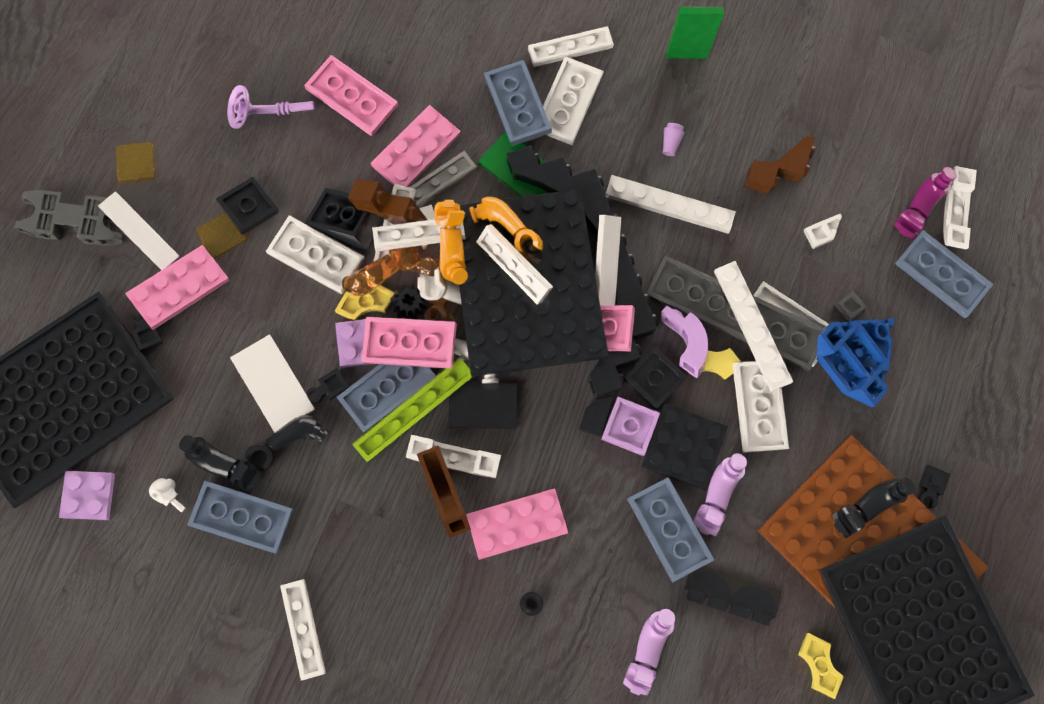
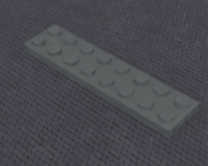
(702, 295)

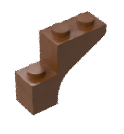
(792, 167)
(373, 198)
(443, 491)

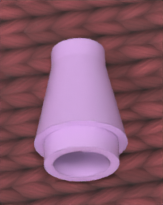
(672, 137)

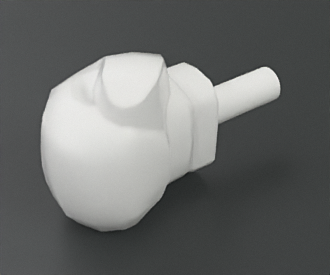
(164, 492)

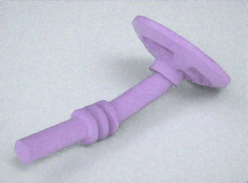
(244, 108)

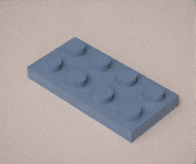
(517, 103)
(944, 274)
(382, 392)
(240, 517)
(670, 529)

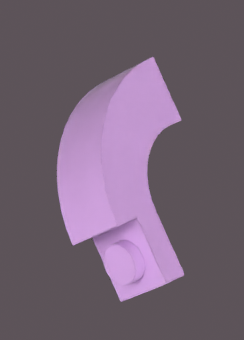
(694, 335)

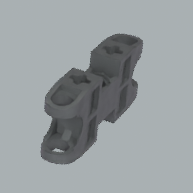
(55, 214)

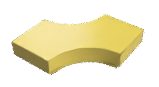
(355, 306)
(721, 362)
(817, 655)

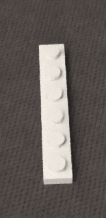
(670, 204)
(753, 326)

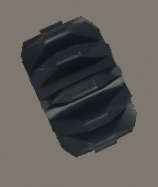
(402, 308)

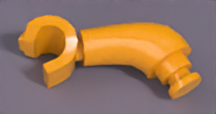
(499, 211)
(451, 244)

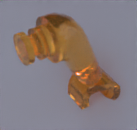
(427, 267)
(378, 271)

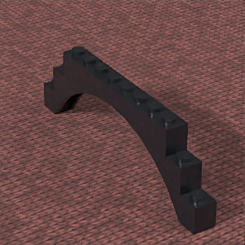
(557, 177)

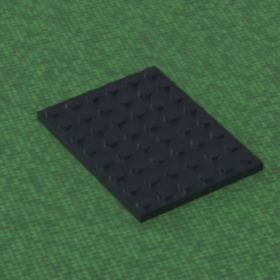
(502, 322)
(70, 396)
(924, 622)

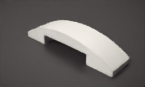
(957, 208)
(457, 458)

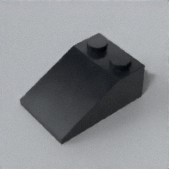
(342, 220)

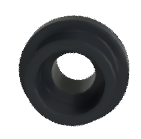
(539, 603)

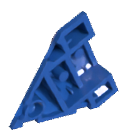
(857, 357)

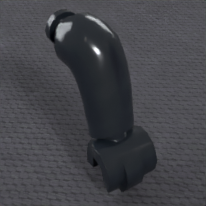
(298, 428)
(214, 461)
(875, 501)

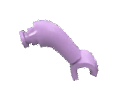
(722, 484)
(650, 645)

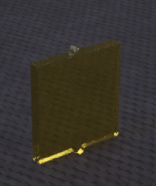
(135, 162)
(219, 235)

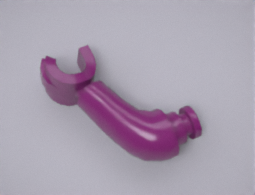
(925, 199)

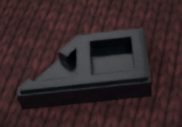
(595, 417)

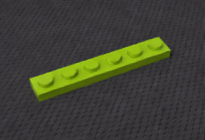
(412, 410)

